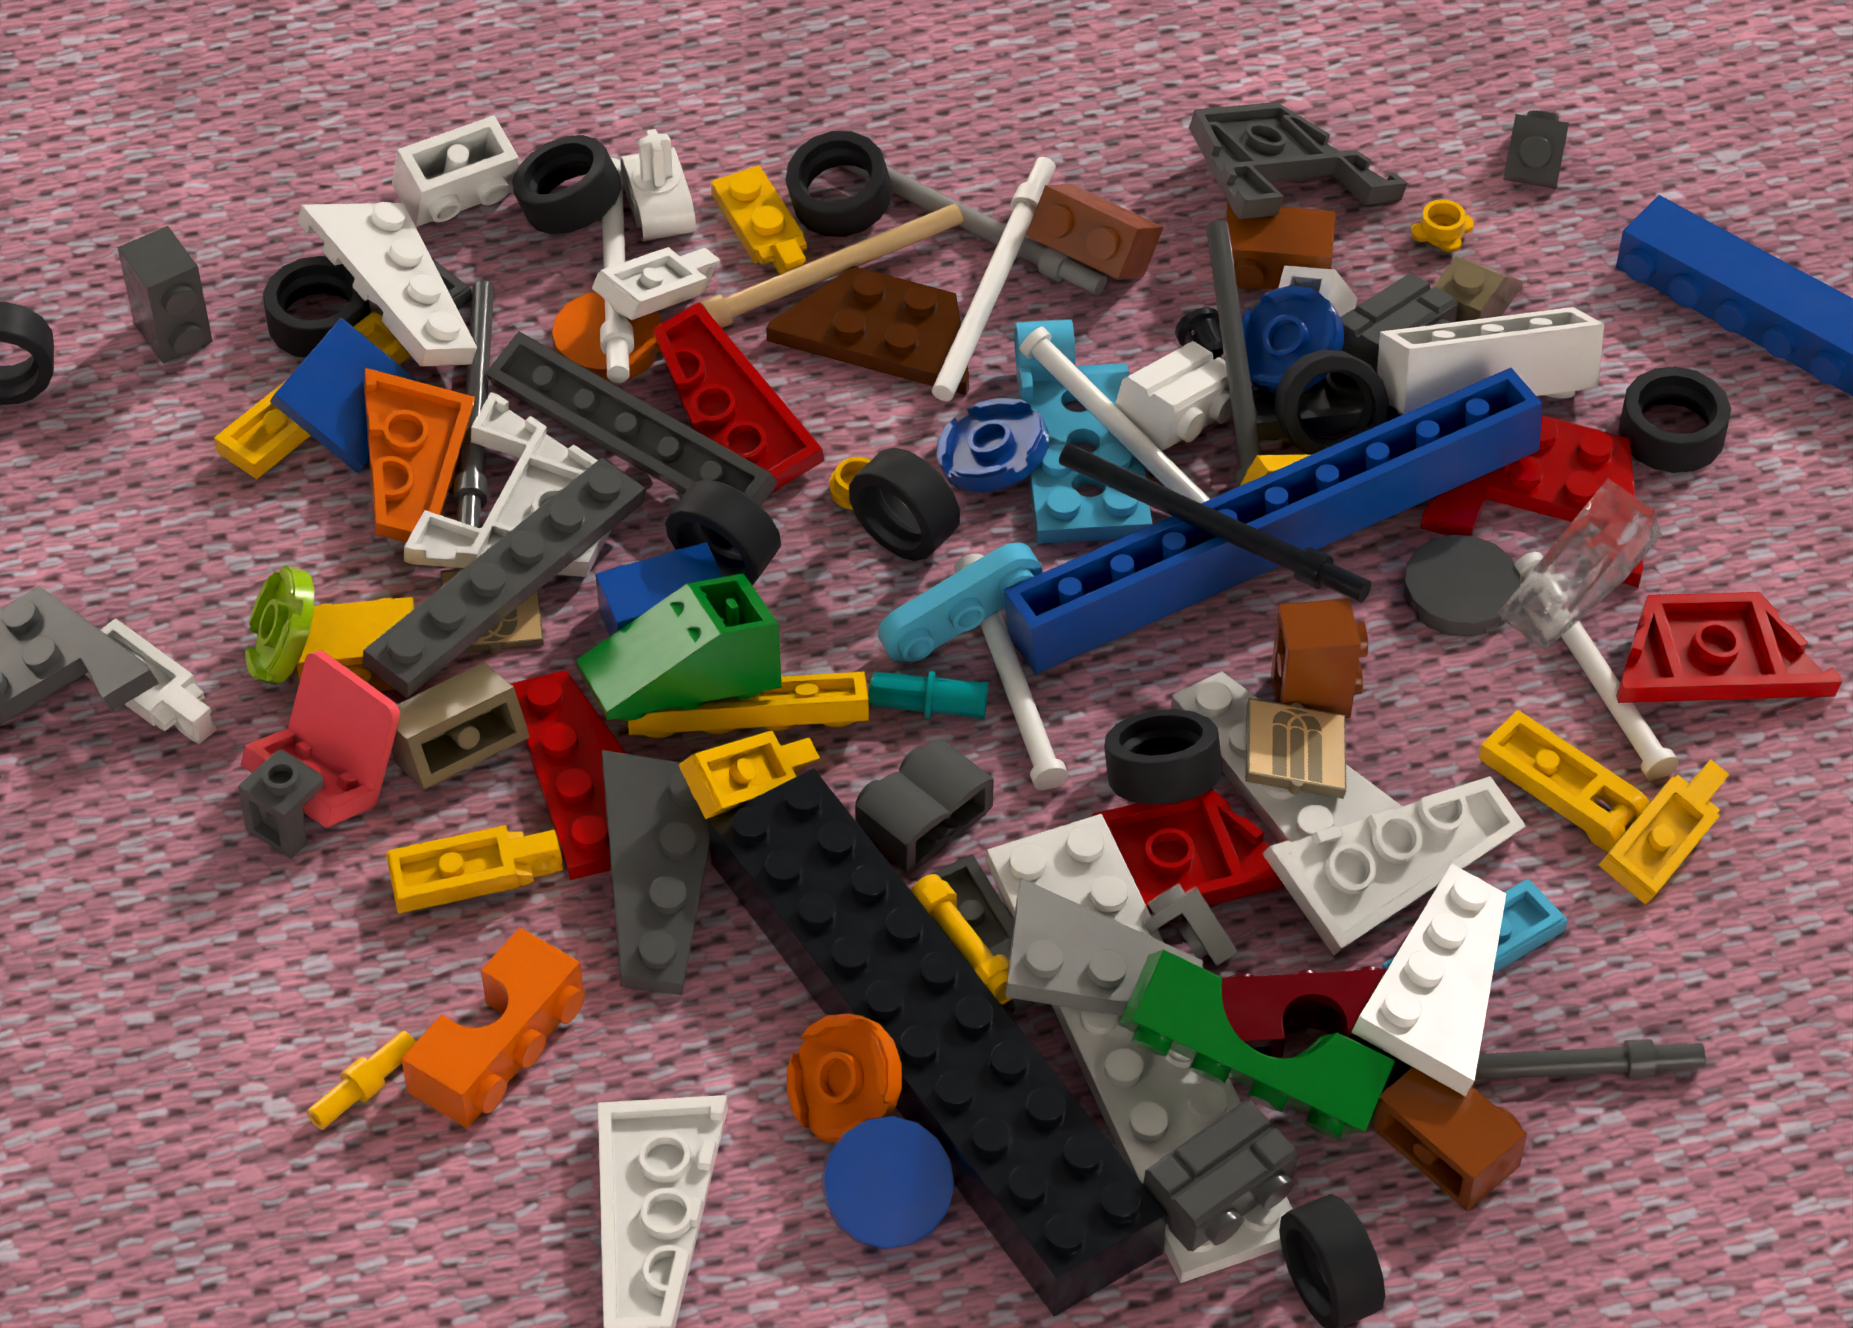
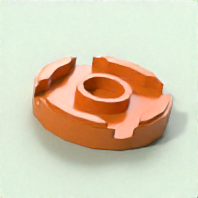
(578, 336)
(843, 1075)

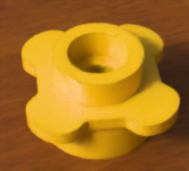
(1443, 225)

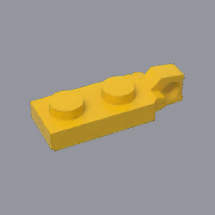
(760, 219)
(743, 770)
(1665, 833)
(469, 866)

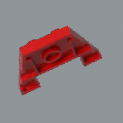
(1549, 482)

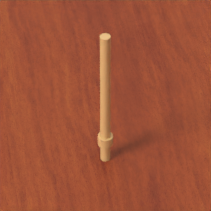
(726, 308)

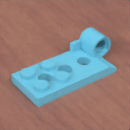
(1057, 507)

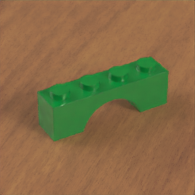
(1183, 1011)

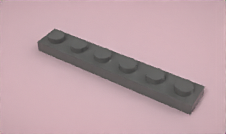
(621, 421)
(503, 577)

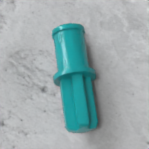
(929, 694)

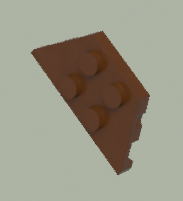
(875, 325)

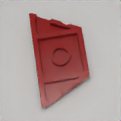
(1719, 651)
(1192, 845)

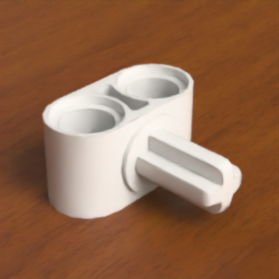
(657, 189)

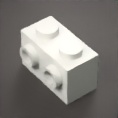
(455, 171)

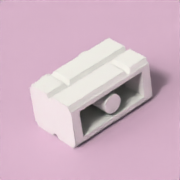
(1177, 395)

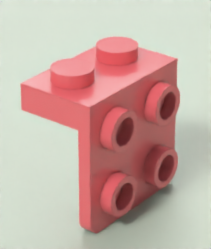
(339, 731)

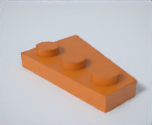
(412, 448)

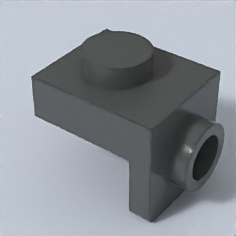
(1536, 149)

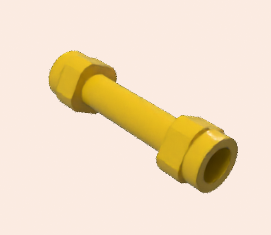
(941, 904)

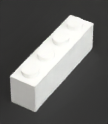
(1547, 349)

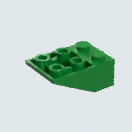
(687, 650)

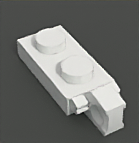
(655, 281)
(176, 696)

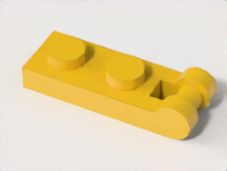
(1563, 778)

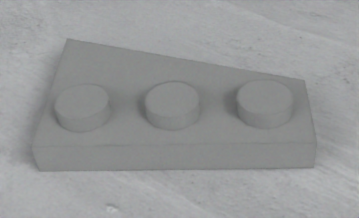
(1075, 954)

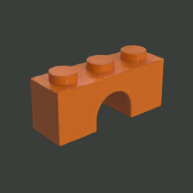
(469, 1068)

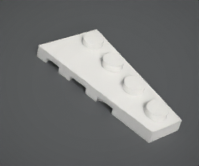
(395, 273)
(1284, 813)
(1377, 866)
(1439, 983)
(652, 1201)

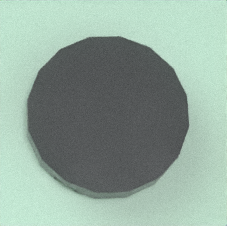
(1460, 584)

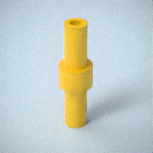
(360, 1080)

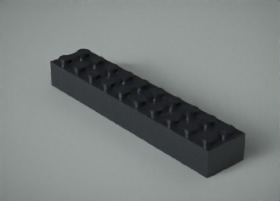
(969, 1074)

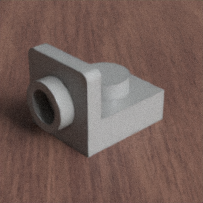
(1203, 929)

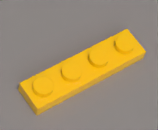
(267, 434)
(802, 700)

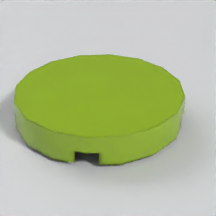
(282, 625)

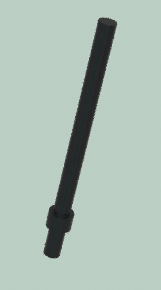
(1308, 565)

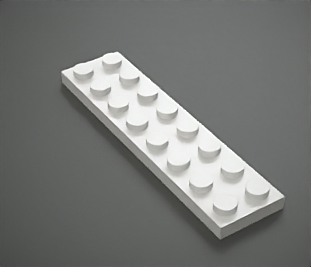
(1143, 1097)

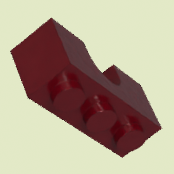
(1272, 1006)

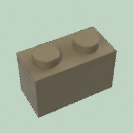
(457, 725)

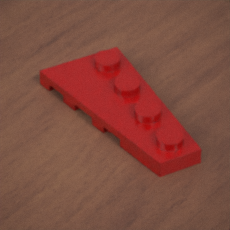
(731, 399)
(567, 762)

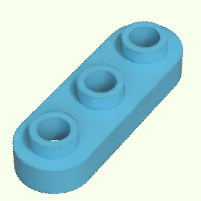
(956, 603)

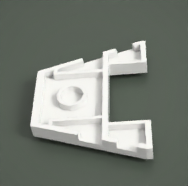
(538, 476)

